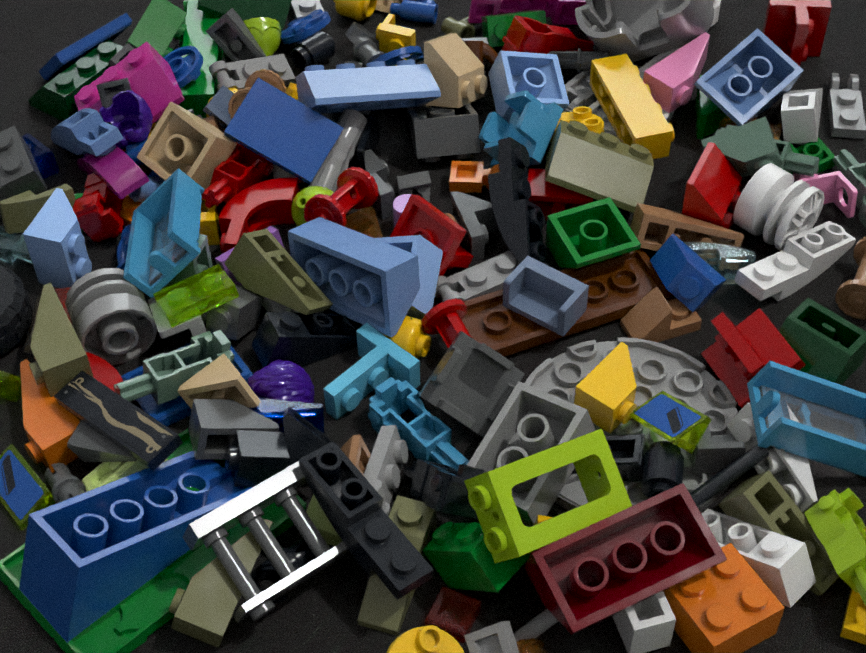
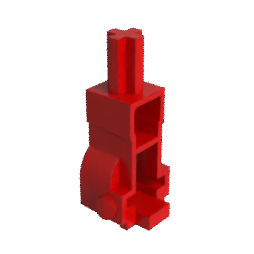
(535, 37)
(236, 174)
(99, 210)

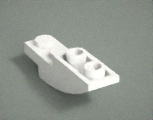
(797, 264)

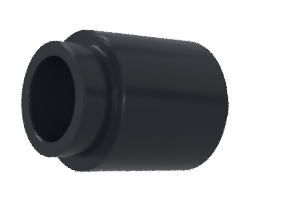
(313, 50)
(662, 468)

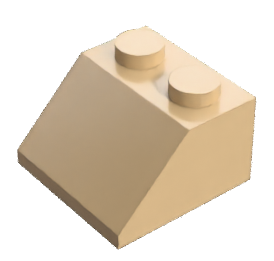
(455, 71)
(187, 144)

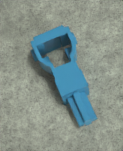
(425, 435)

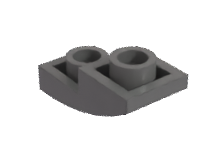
(379, 170)

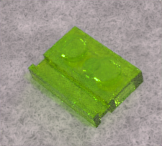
(195, 295)

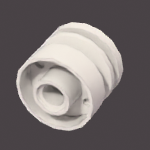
(777, 206)

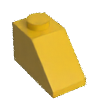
(609, 390)

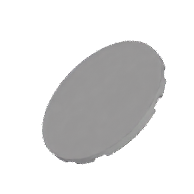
(655, 369)

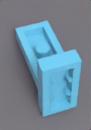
(379, 362)

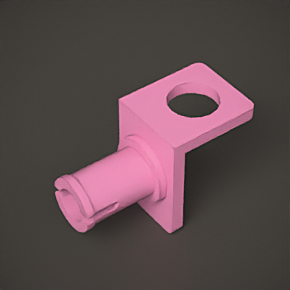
(832, 186)

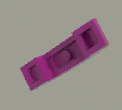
(116, 170)

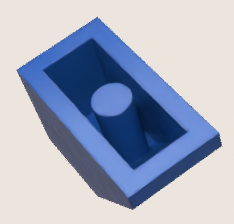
(686, 273)

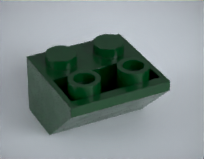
(824, 341)

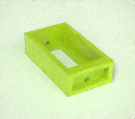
(497, 512)

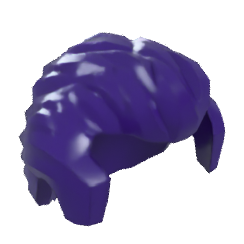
(130, 115)
(283, 382)

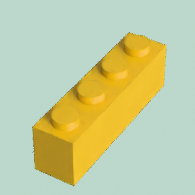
(630, 105)

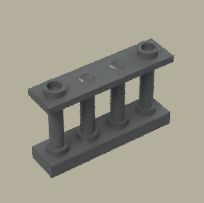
(247, 511)

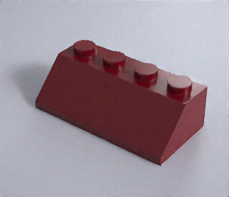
(624, 559)

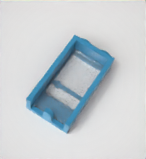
(164, 233)
(809, 417)

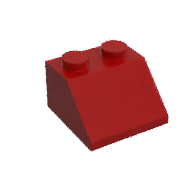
(712, 189)

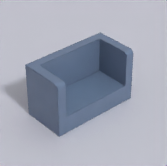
(545, 295)

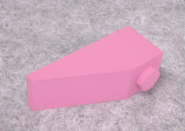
(674, 76)

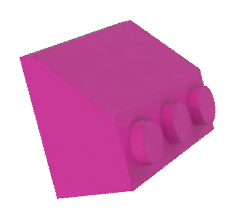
(148, 77)

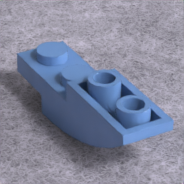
(86, 133)

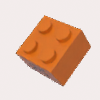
(724, 607)

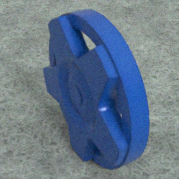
(304, 27)
(402, 53)
(186, 68)

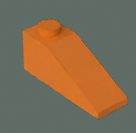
(45, 422)

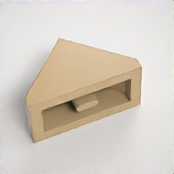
(218, 381)

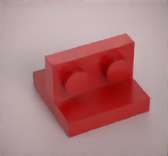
(797, 26)
(426, 220)
(745, 350)

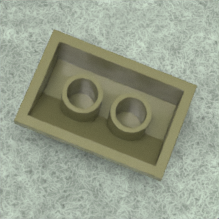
(598, 165)

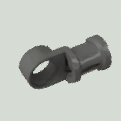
(364, 46)

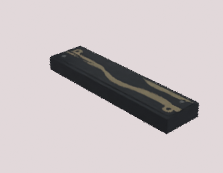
(118, 420)

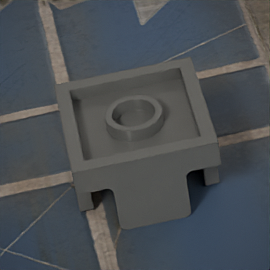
(471, 383)

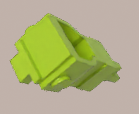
(842, 535)

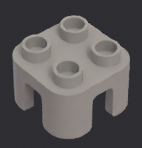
(643, 26)

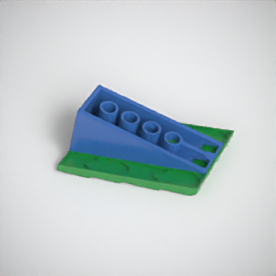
(113, 557)

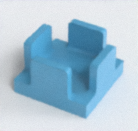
(529, 125)

